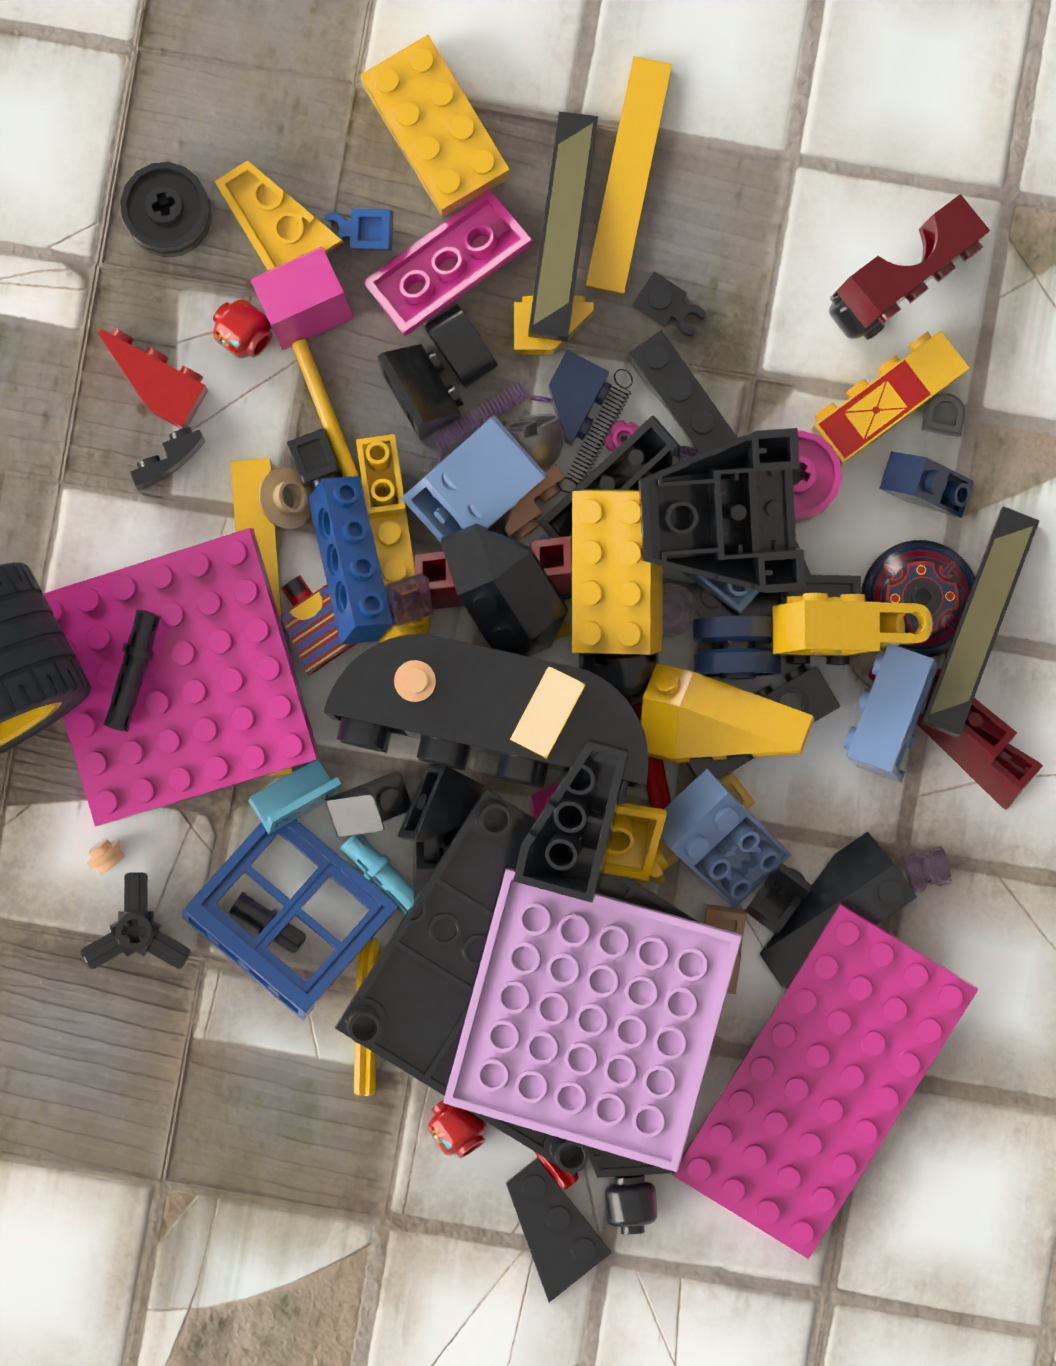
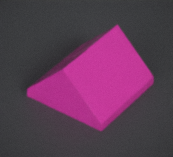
(302, 298)

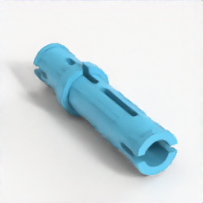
(379, 871)

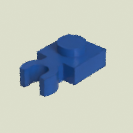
(367, 228)

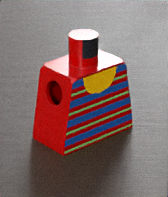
(312, 625)

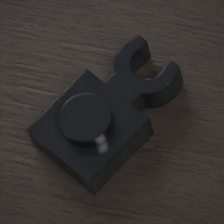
(662, 302)

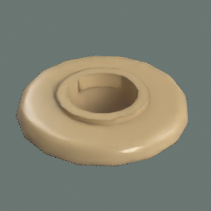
(273, 504)

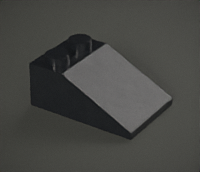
(419, 388)

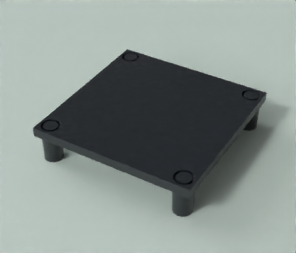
(426, 974)

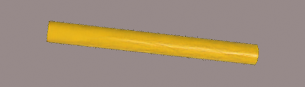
(324, 409)

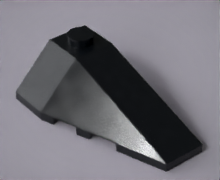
(574, 831)
(855, 876)

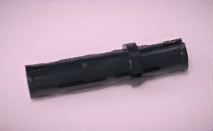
(135, 660)

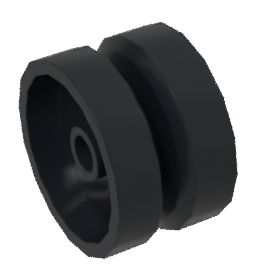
(163, 186)

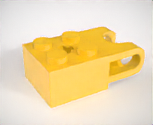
(843, 625)

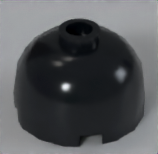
(625, 672)

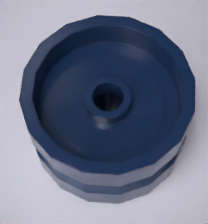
(736, 649)

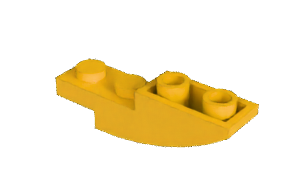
(385, 508)

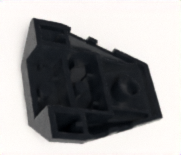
(728, 513)

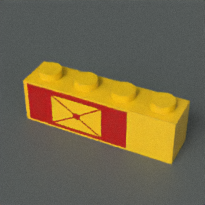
(891, 396)

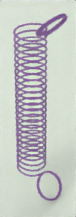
(533, 397)

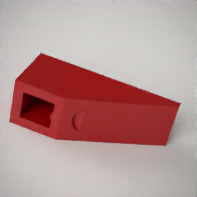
(163, 389)

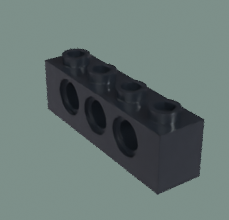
(815, 700)

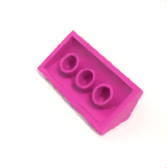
(447, 262)

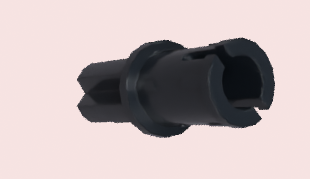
(259, 917)

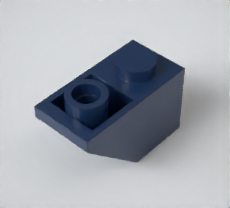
(573, 393)
(926, 483)

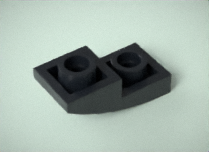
(179, 450)

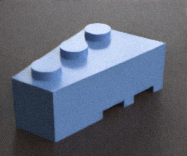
(891, 711)

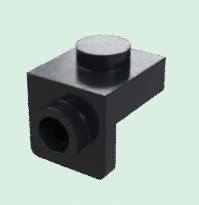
(313, 458)
(778, 898)

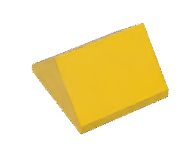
(634, 841)

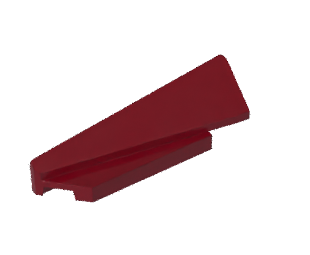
(986, 752)

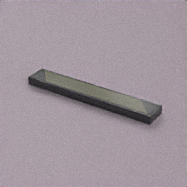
(563, 226)
(980, 622)

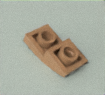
(526, 511)

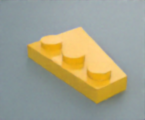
(272, 218)

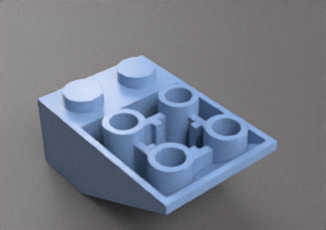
(475, 482)
(721, 839)

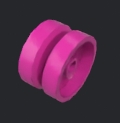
(820, 476)

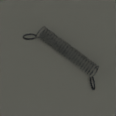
(571, 479)

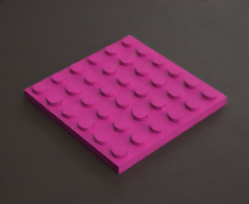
(212, 700)

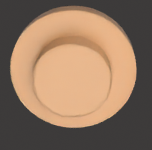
(415, 681)
(105, 855)

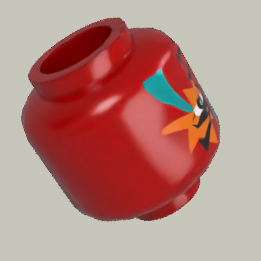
(242, 329)
(456, 1130)

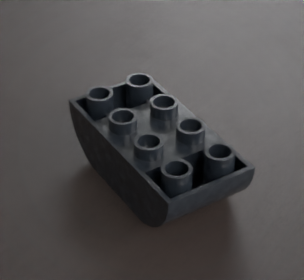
(477, 709)

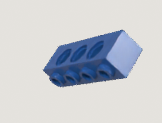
(350, 560)

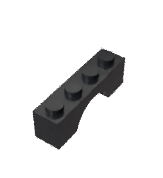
(680, 393)

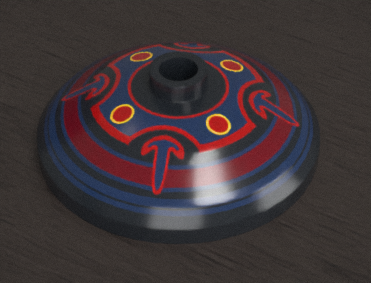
(927, 567)

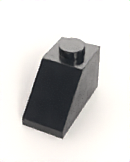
(439, 803)

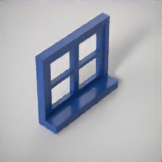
(251, 952)

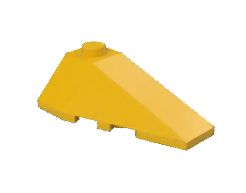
(703, 717)

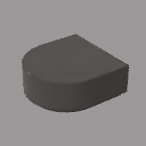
(944, 415)

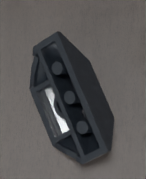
(640, 455)
(504, 590)

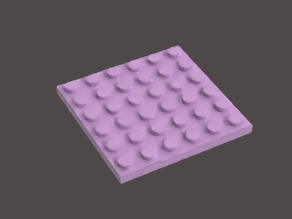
(593, 1021)

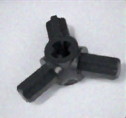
(118, 941)

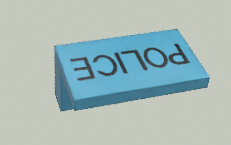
(293, 796)

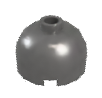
(539, 436)

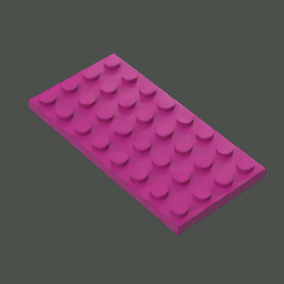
(824, 1080)

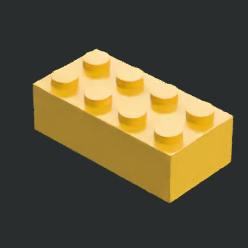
(435, 126)
(613, 590)

